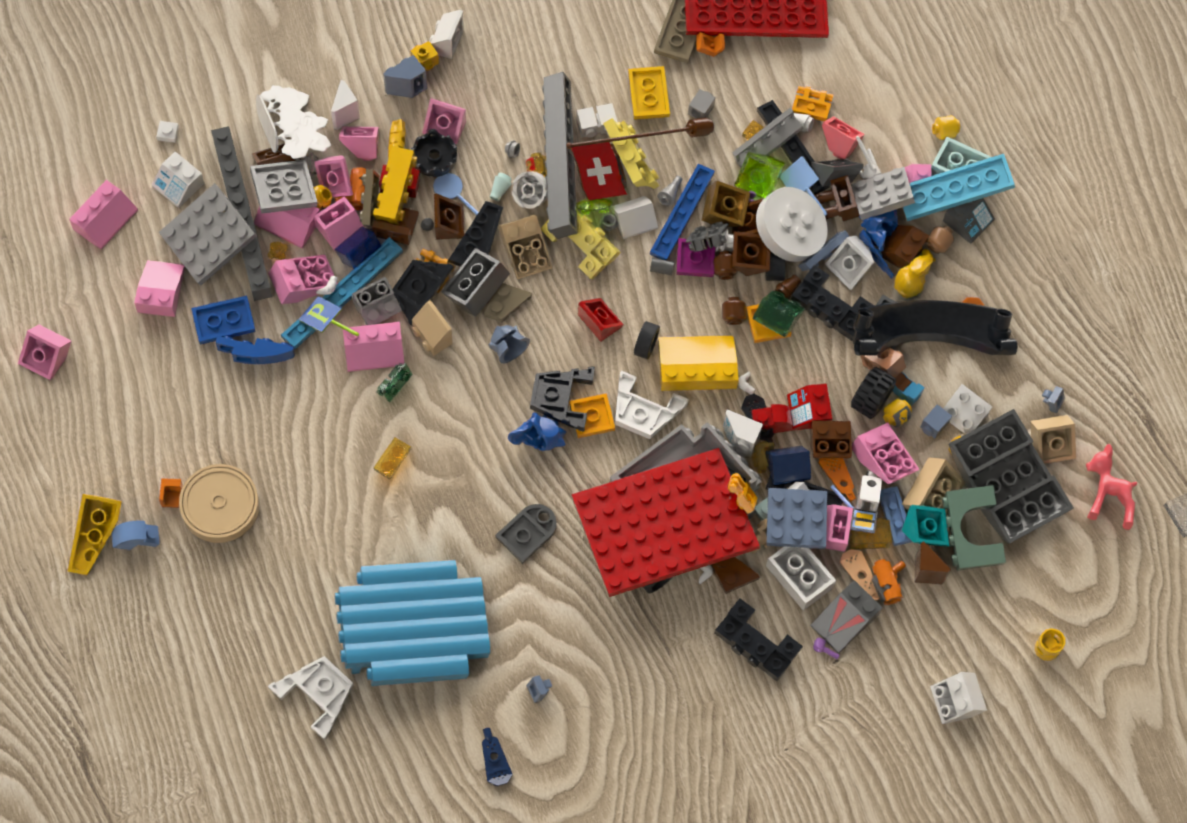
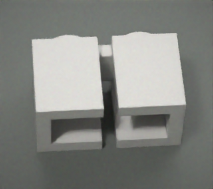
(587, 121)

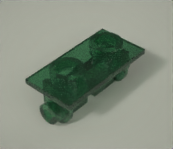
(399, 376)

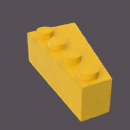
(395, 186)

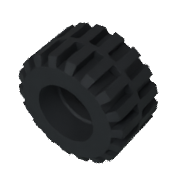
(873, 392)

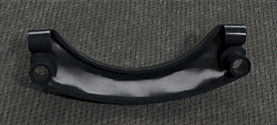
(933, 320)

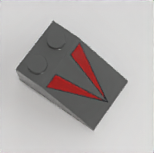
(846, 616)

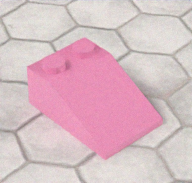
(159, 288)

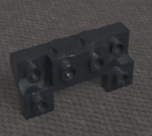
(825, 305)
(754, 645)

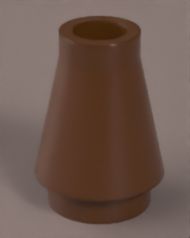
(788, 286)

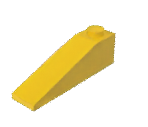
(94, 526)

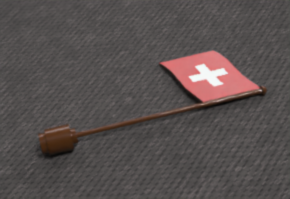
(599, 166)

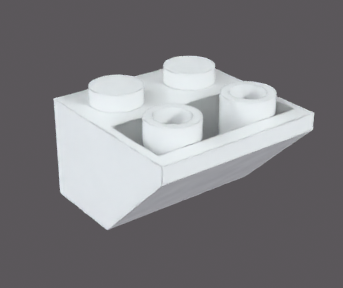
(958, 697)

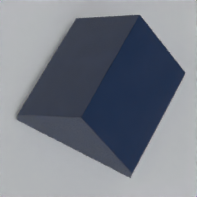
(789, 464)

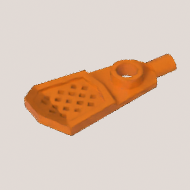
(839, 475)

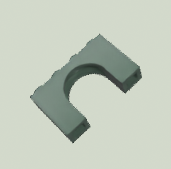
(966, 554)

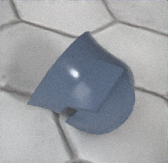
(508, 343)

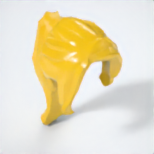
(911, 279)

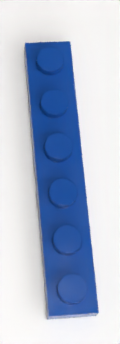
(682, 212)

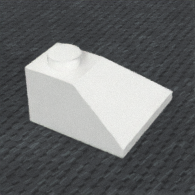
(851, 261)

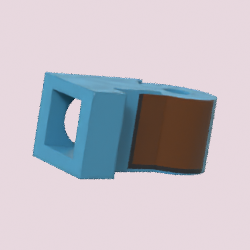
(907, 389)

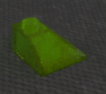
(759, 174)

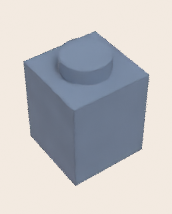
(935, 421)

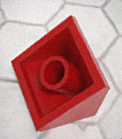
(599, 318)

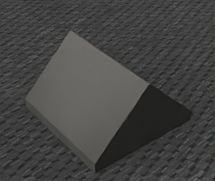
(835, 169)

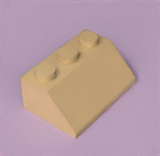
(932, 483)

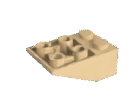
(525, 246)

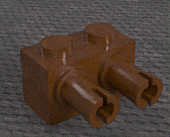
(844, 196)

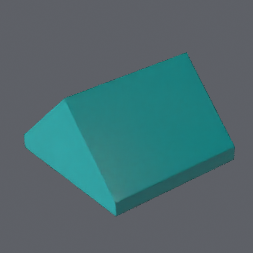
(926, 525)

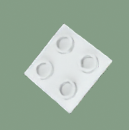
(967, 409)

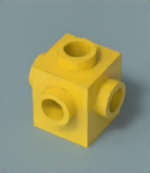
(426, 55)

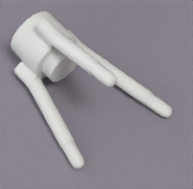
(870, 169)

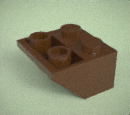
(831, 439)

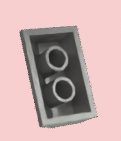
(476, 282)

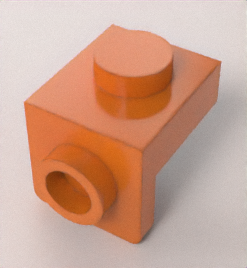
(710, 45)

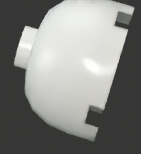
(530, 189)

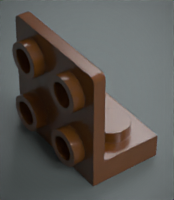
(398, 233)

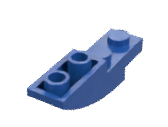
(263, 352)

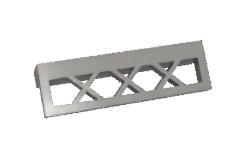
(770, 137)

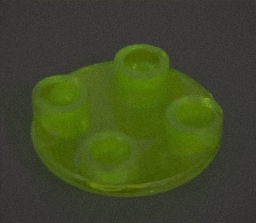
(587, 206)

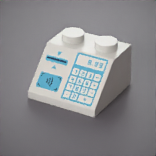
(177, 180)
(742, 433)

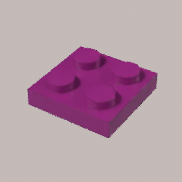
(694, 263)

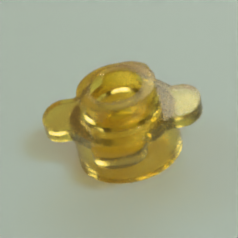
(282, 247)

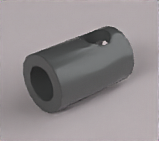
(661, 266)

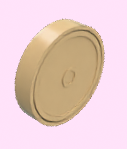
(219, 503)

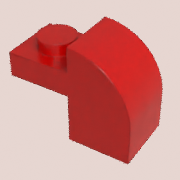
(774, 417)

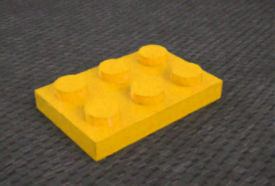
(648, 92)

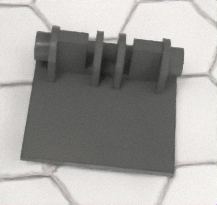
(712, 234)

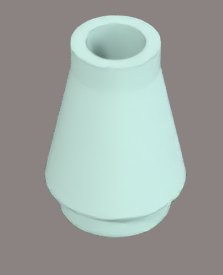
(500, 186)

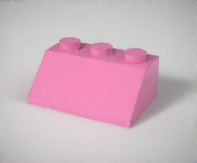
(103, 214)
(289, 225)
(374, 347)

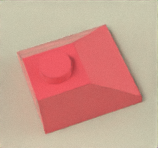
(840, 137)

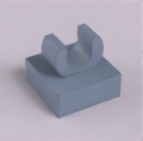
(1054, 399)
(538, 688)

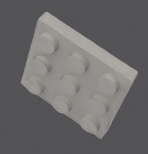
(283, 186)
(883, 193)

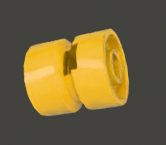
(1053, 641)

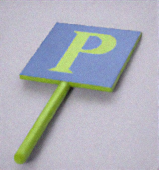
(321, 314)

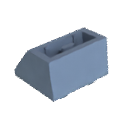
(405, 78)

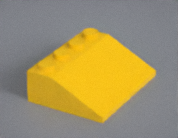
(697, 363)

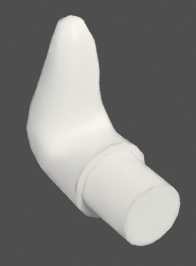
(329, 288)
(742, 384)
(708, 571)

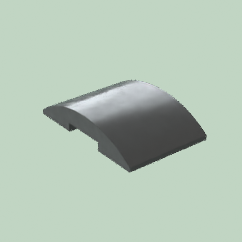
(1023, 487)

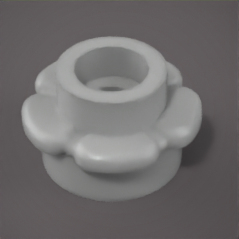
(512, 149)
(608, 217)

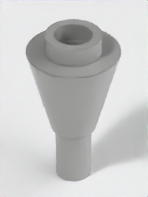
(668, 194)

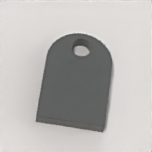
(527, 532)

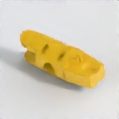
(397, 135)

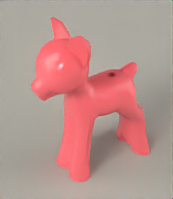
(1102, 464)

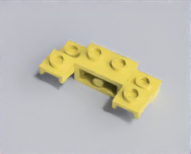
(631, 155)
(593, 243)

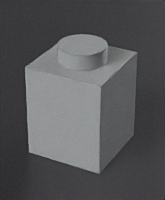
(701, 104)

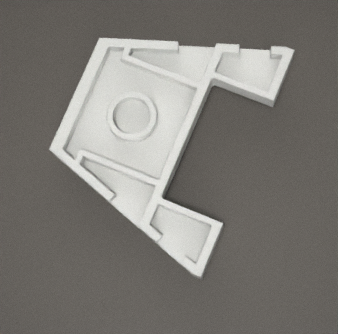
(641, 414)
(323, 685)

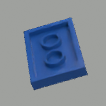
(223, 319)

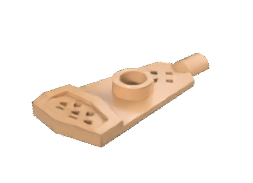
(859, 566)

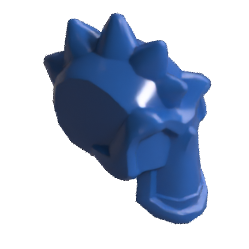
(880, 227)
(539, 433)

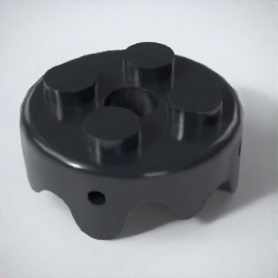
(435, 143)

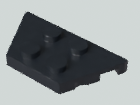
(419, 285)

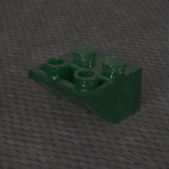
(778, 313)

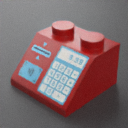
(809, 405)

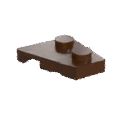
(733, 574)

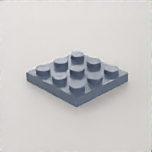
(796, 518)

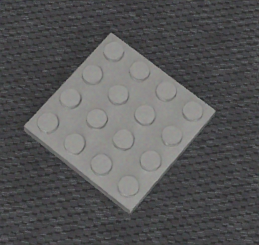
(207, 234)

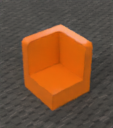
(170, 492)

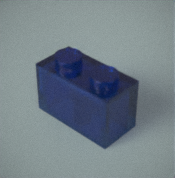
(358, 247)

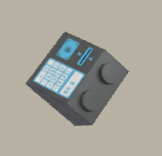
(969, 219)

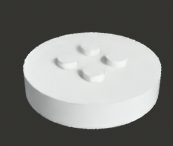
(791, 224)

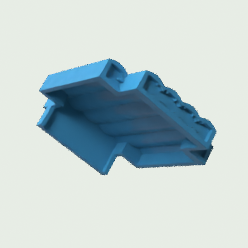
(412, 623)

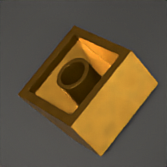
(725, 204)

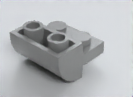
(376, 302)

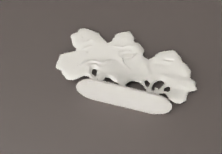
(295, 123)

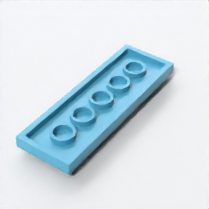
(959, 186)

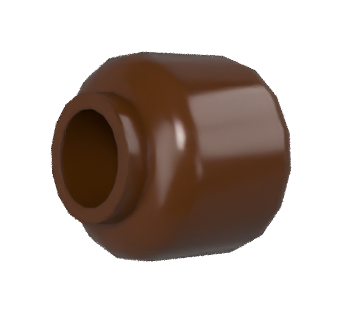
(723, 266)
(734, 311)

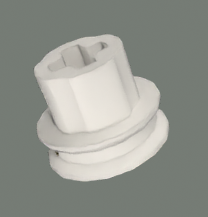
(728, 246)

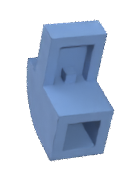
(135, 533)

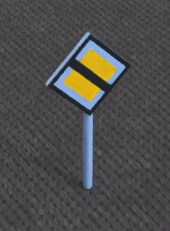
(861, 519)

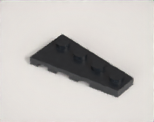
(479, 234)

